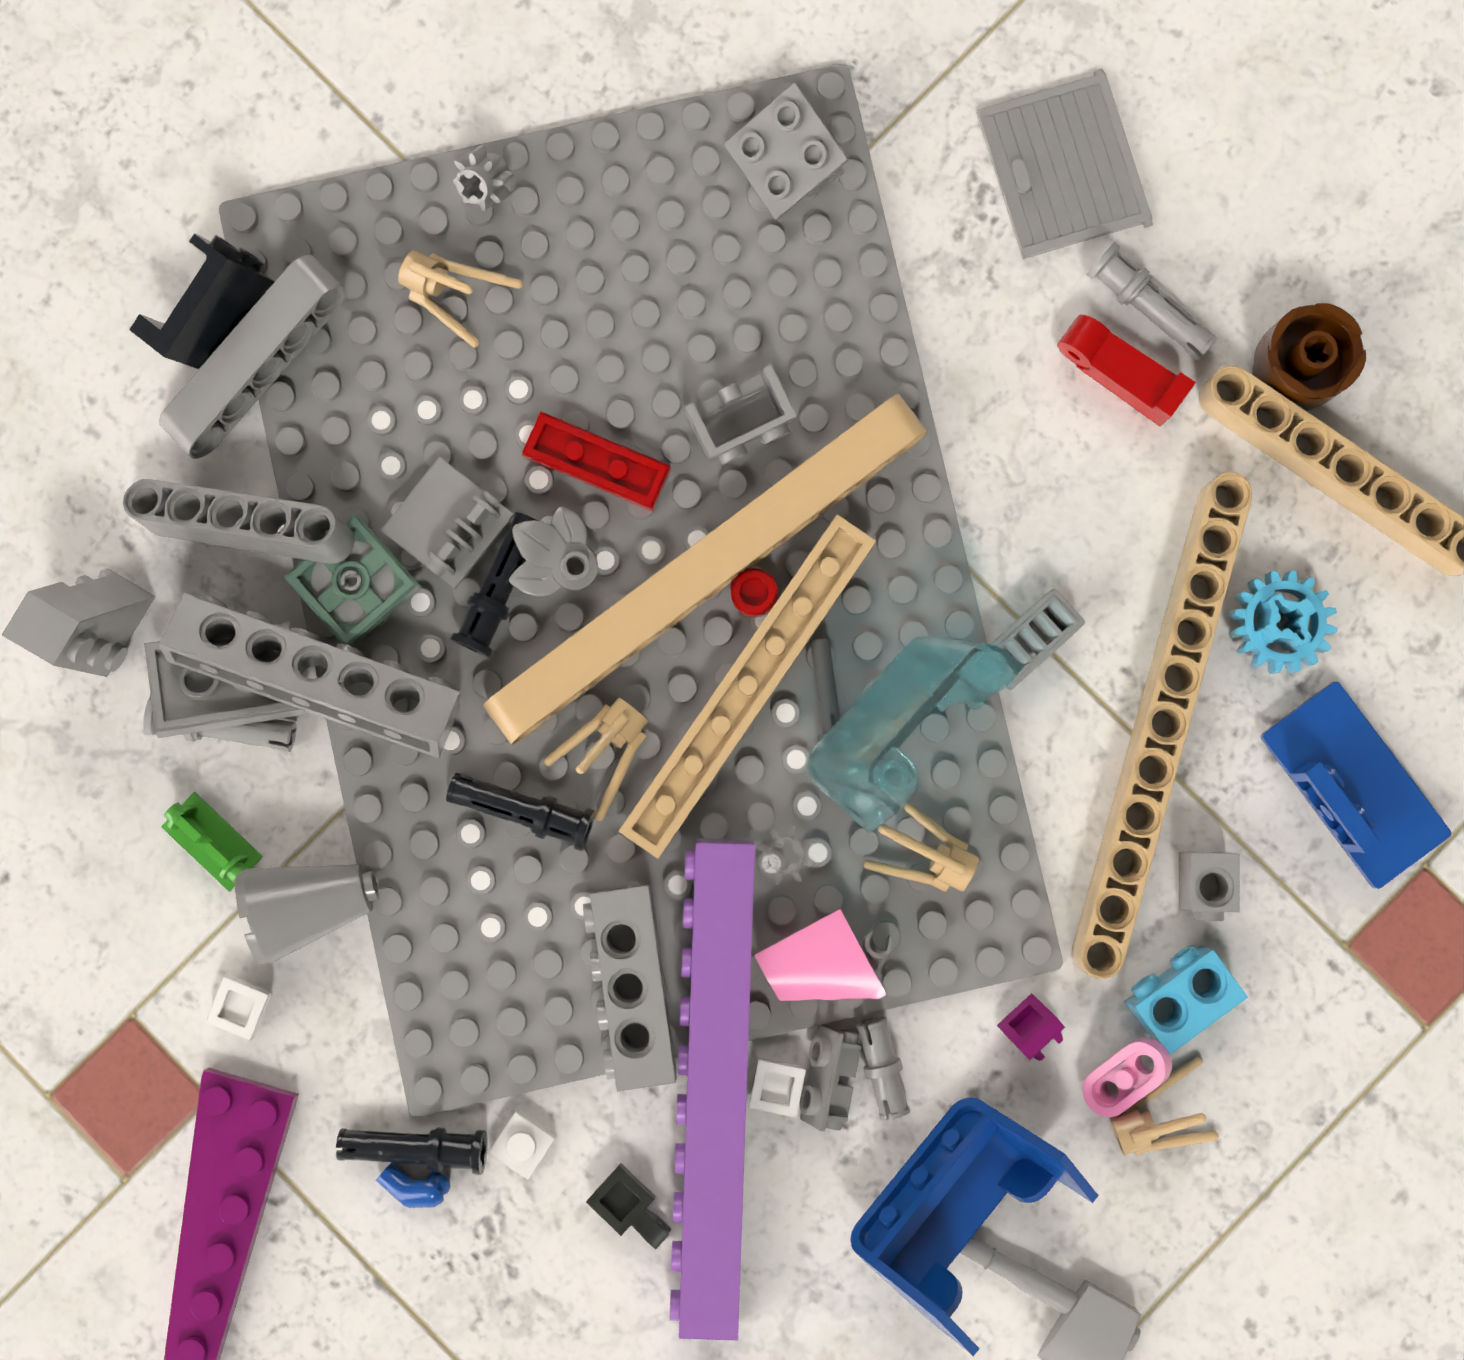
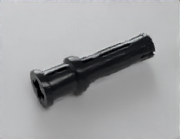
(489, 605)
(542, 815)
(435, 1149)

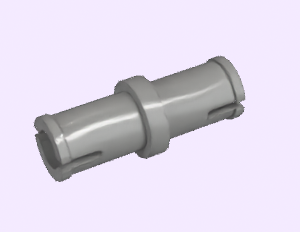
(883, 1068)

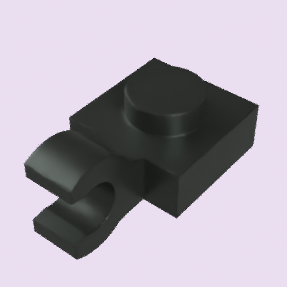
(624, 1203)

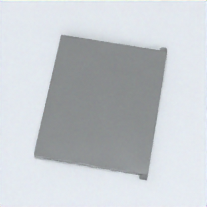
(1064, 165)

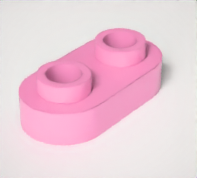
(1129, 1076)

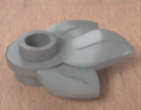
(547, 551)

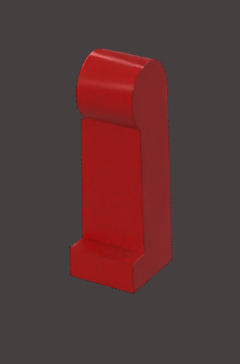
(1124, 369)

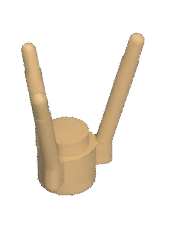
(429, 276)
(619, 725)
(951, 864)
(1138, 1132)

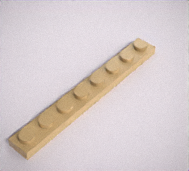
(747, 686)

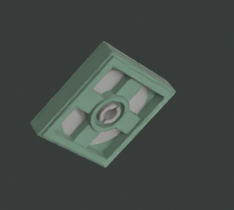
(357, 591)

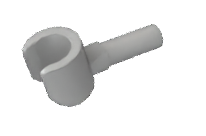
(874, 958)

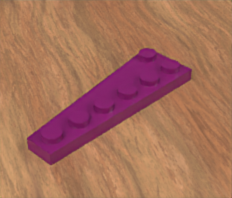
(228, 1184)

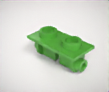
(210, 840)

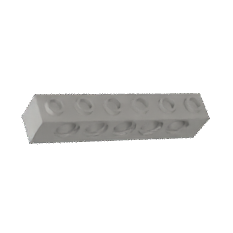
(202, 619)

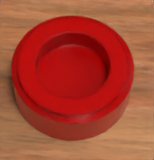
(754, 592)

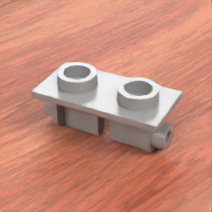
(824, 1100)

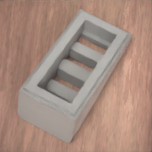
(1054, 618)

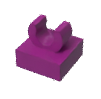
(1031, 1027)

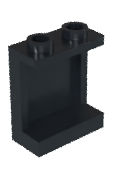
(211, 305)

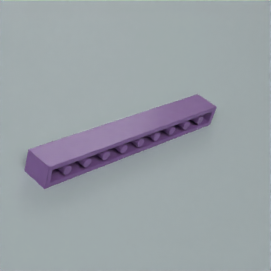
(715, 1089)

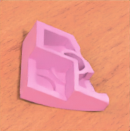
(820, 964)

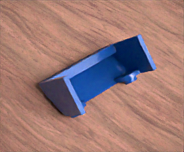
(947, 1196)

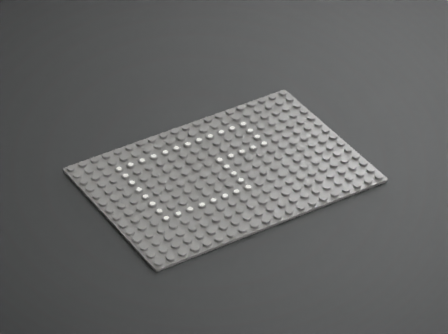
(639, 294)

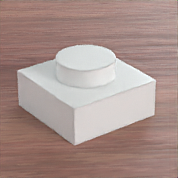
(239, 1007)
(777, 1087)
(522, 1144)

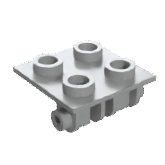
(786, 151)
(447, 522)

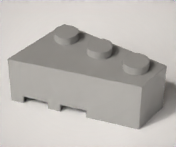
(81, 624)

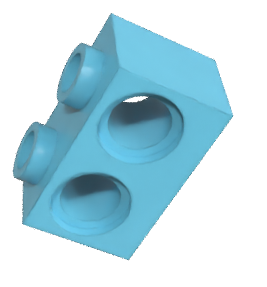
(1190, 1011)

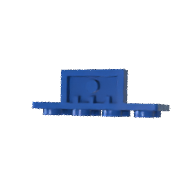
(1355, 785)

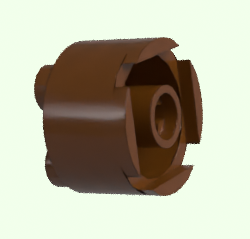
(1334, 348)

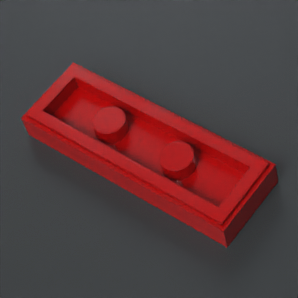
(596, 461)

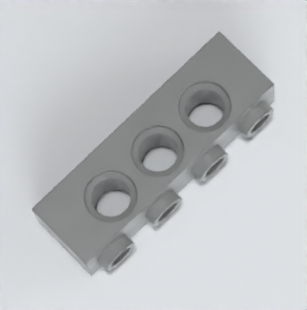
(628, 1065)

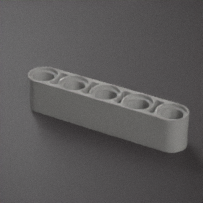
(252, 356)
(171, 509)

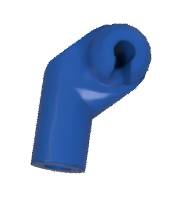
(414, 1193)

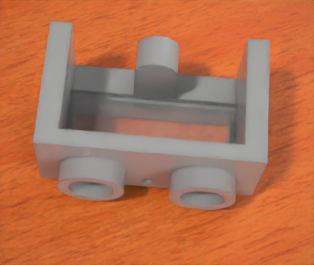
(741, 416)

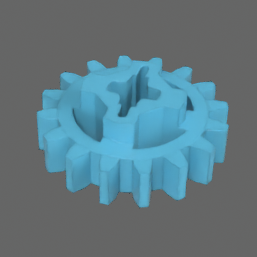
(1295, 634)

